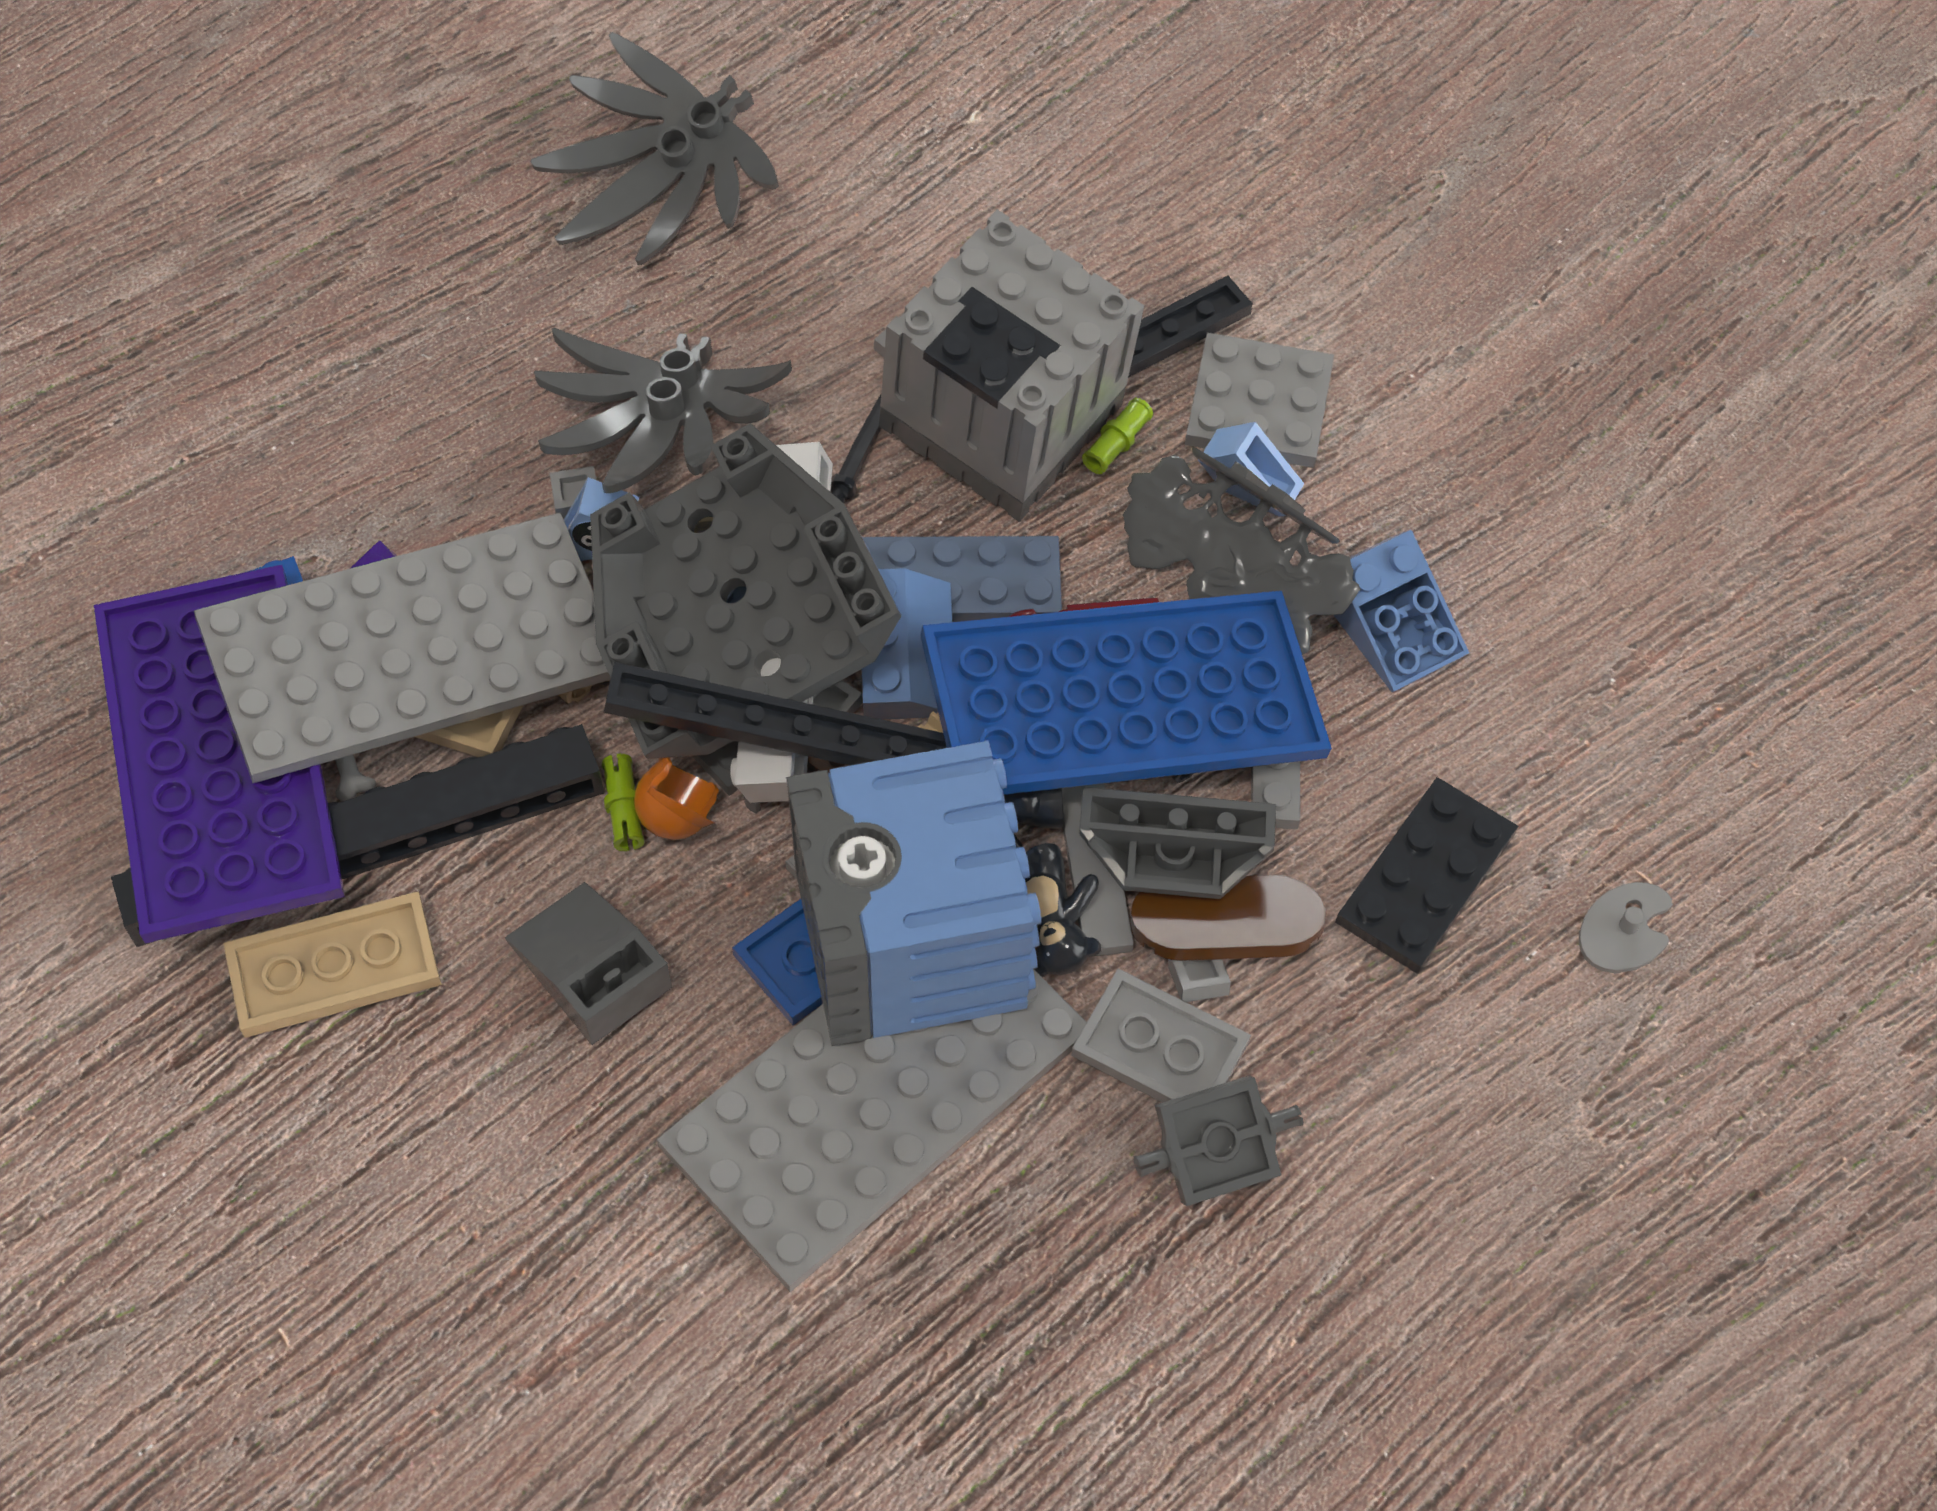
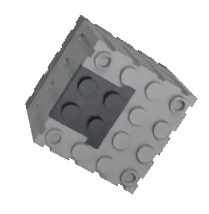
(1007, 364)

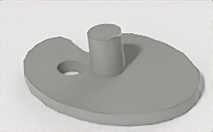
(1620, 938)

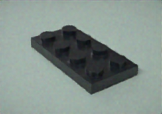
(1426, 875)

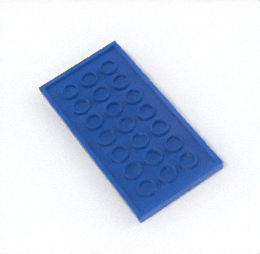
(1128, 690)

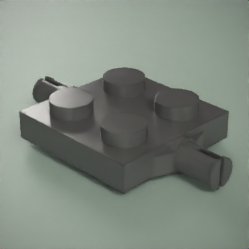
(1218, 1140)

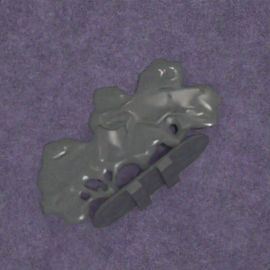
(1232, 554)

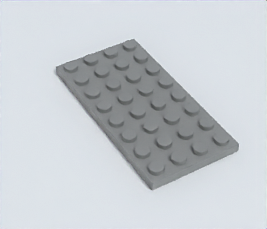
(403, 646)
(833, 1136)

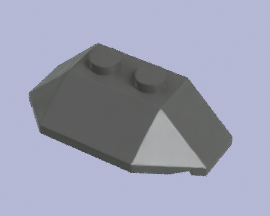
(1176, 840)

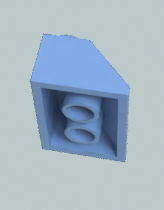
(899, 678)

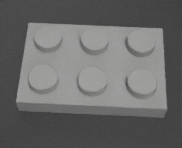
(1158, 1041)

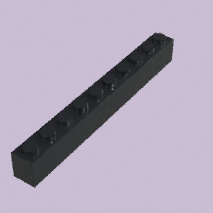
(445, 806)

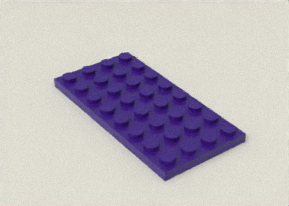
(196, 827)

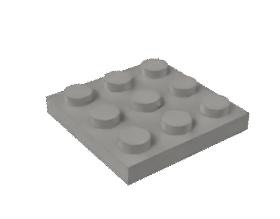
(1263, 384)

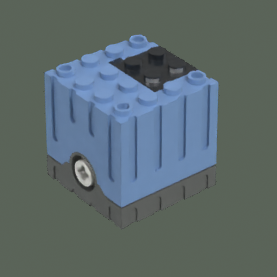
(913, 891)

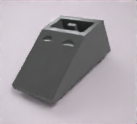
(591, 961)

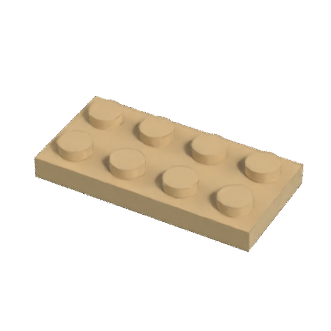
(331, 964)

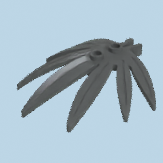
(690, 141)
(664, 398)

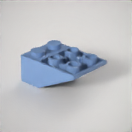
(1400, 613)

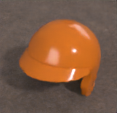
(673, 801)

